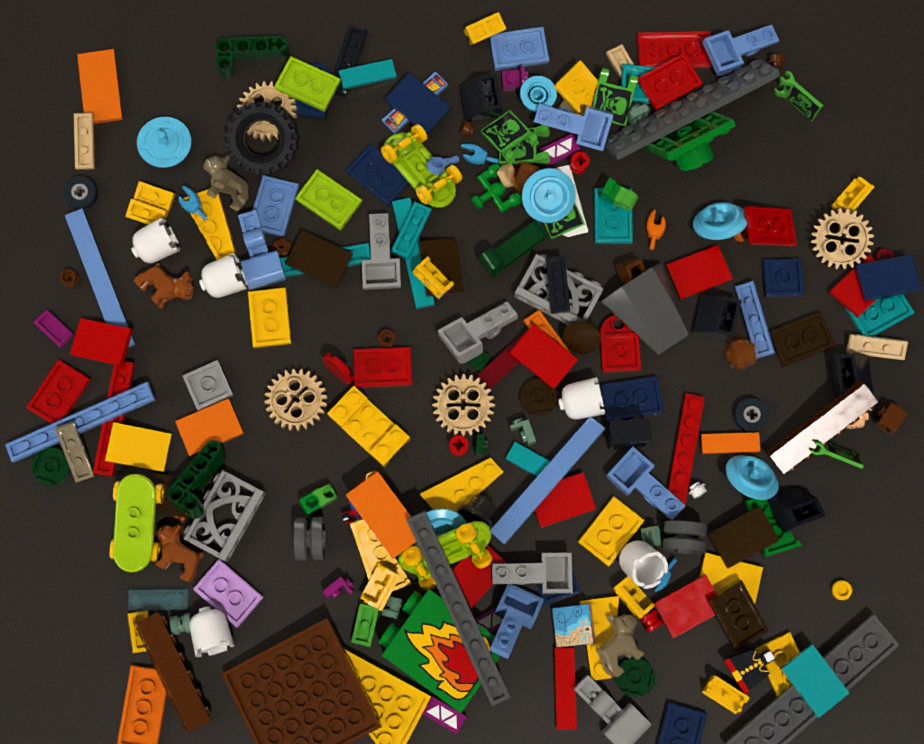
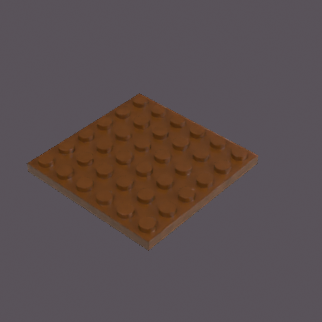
(302, 692)

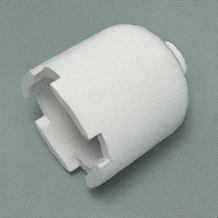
(154, 242)
(223, 277)
(582, 399)
(643, 564)
(210, 632)

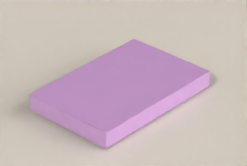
(228, 593)

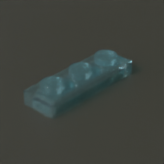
(158, 600)

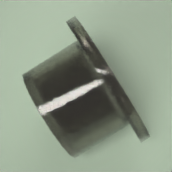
(478, 510)

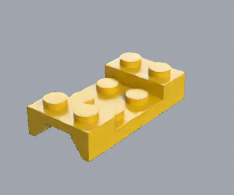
(368, 426)

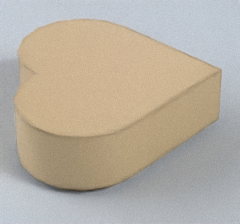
(506, 175)

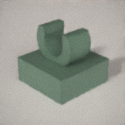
(652, 535)

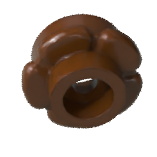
(777, 60)
(466, 129)
(282, 251)
(69, 273)
(387, 333)

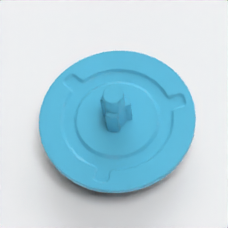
(164, 142)
(548, 195)
(720, 221)
(752, 477)
(444, 520)

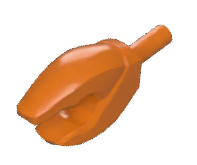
(655, 231)

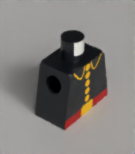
(749, 667)

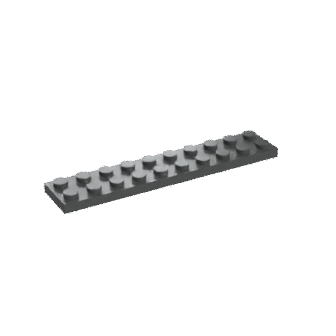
(690, 108)
(848, 659)

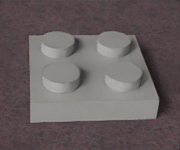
(208, 385)

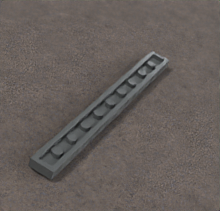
(458, 608)

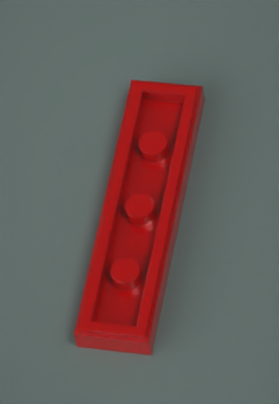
(564, 693)

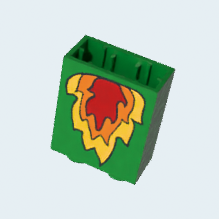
(433, 651)

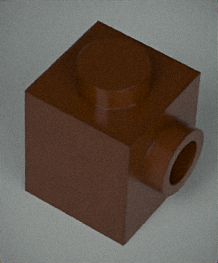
(630, 269)
(890, 418)

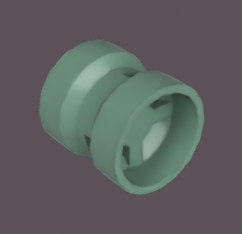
(393, 607)
(180, 624)

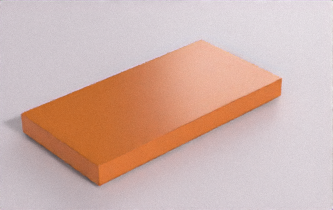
(100, 85)
(383, 514)
(142, 707)

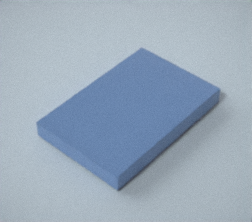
(519, 48)
(275, 204)

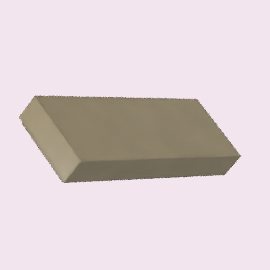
(75, 451)

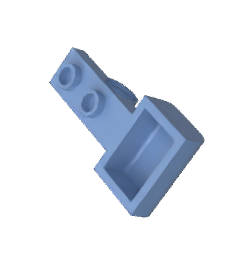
(727, 51)
(590, 127)
(262, 267)
(633, 473)
(519, 610)

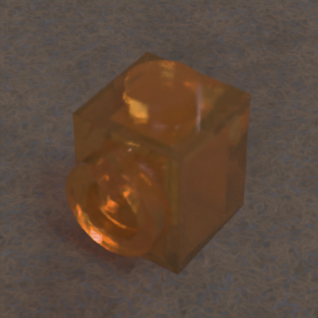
(523, 174)
(741, 354)

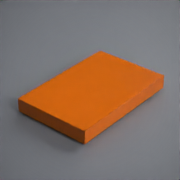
(209, 424)

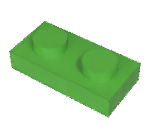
(365, 625)

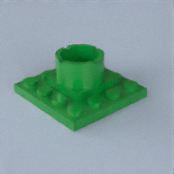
(690, 143)

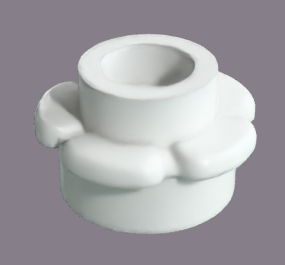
(697, 490)

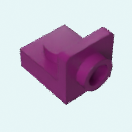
(514, 79)
(335, 588)

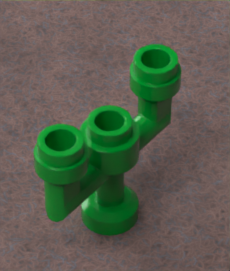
(494, 191)

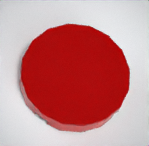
(338, 368)

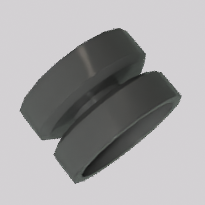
(684, 537)
(309, 538)

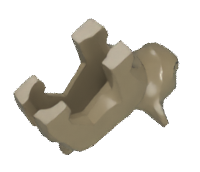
(226, 181)
(620, 643)

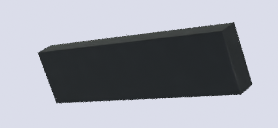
(350, 53)

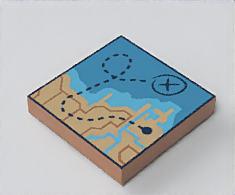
(573, 625)

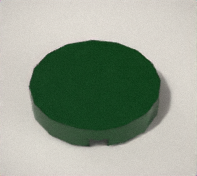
(51, 466)
(636, 679)

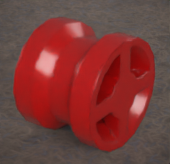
(578, 167)
(458, 449)
(651, 620)

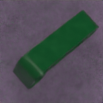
(251, 53)
(513, 249)
(211, 457)

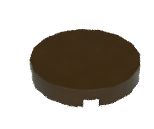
(581, 336)
(538, 398)

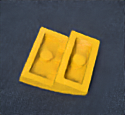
(150, 203)

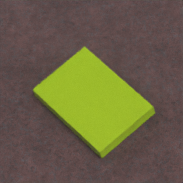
(307, 84)
(328, 200)

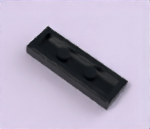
(557, 285)

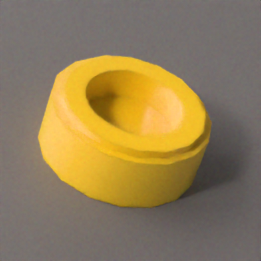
(841, 590)

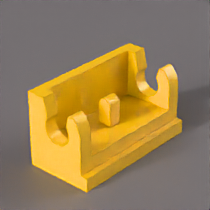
(484, 28)
(853, 195)
(432, 278)
(380, 586)
(633, 597)
(725, 694)

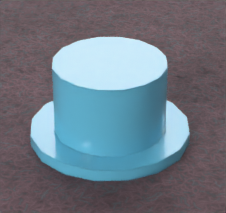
(536, 91)

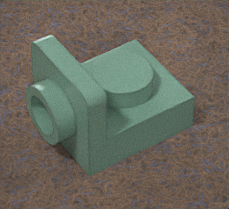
(637, 112)
(527, 433)

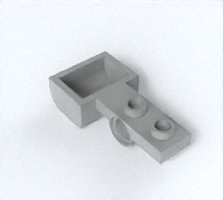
(381, 270)
(464, 337)
(552, 573)
(624, 724)

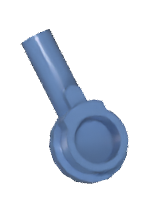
(437, 164)

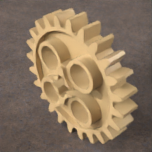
(264, 128)
(845, 221)
(282, 389)
(463, 423)

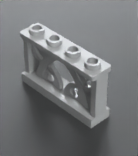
(532, 297)
(229, 542)

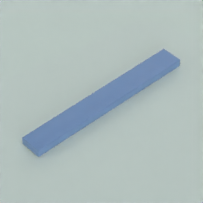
(96, 270)
(84, 420)
(547, 480)

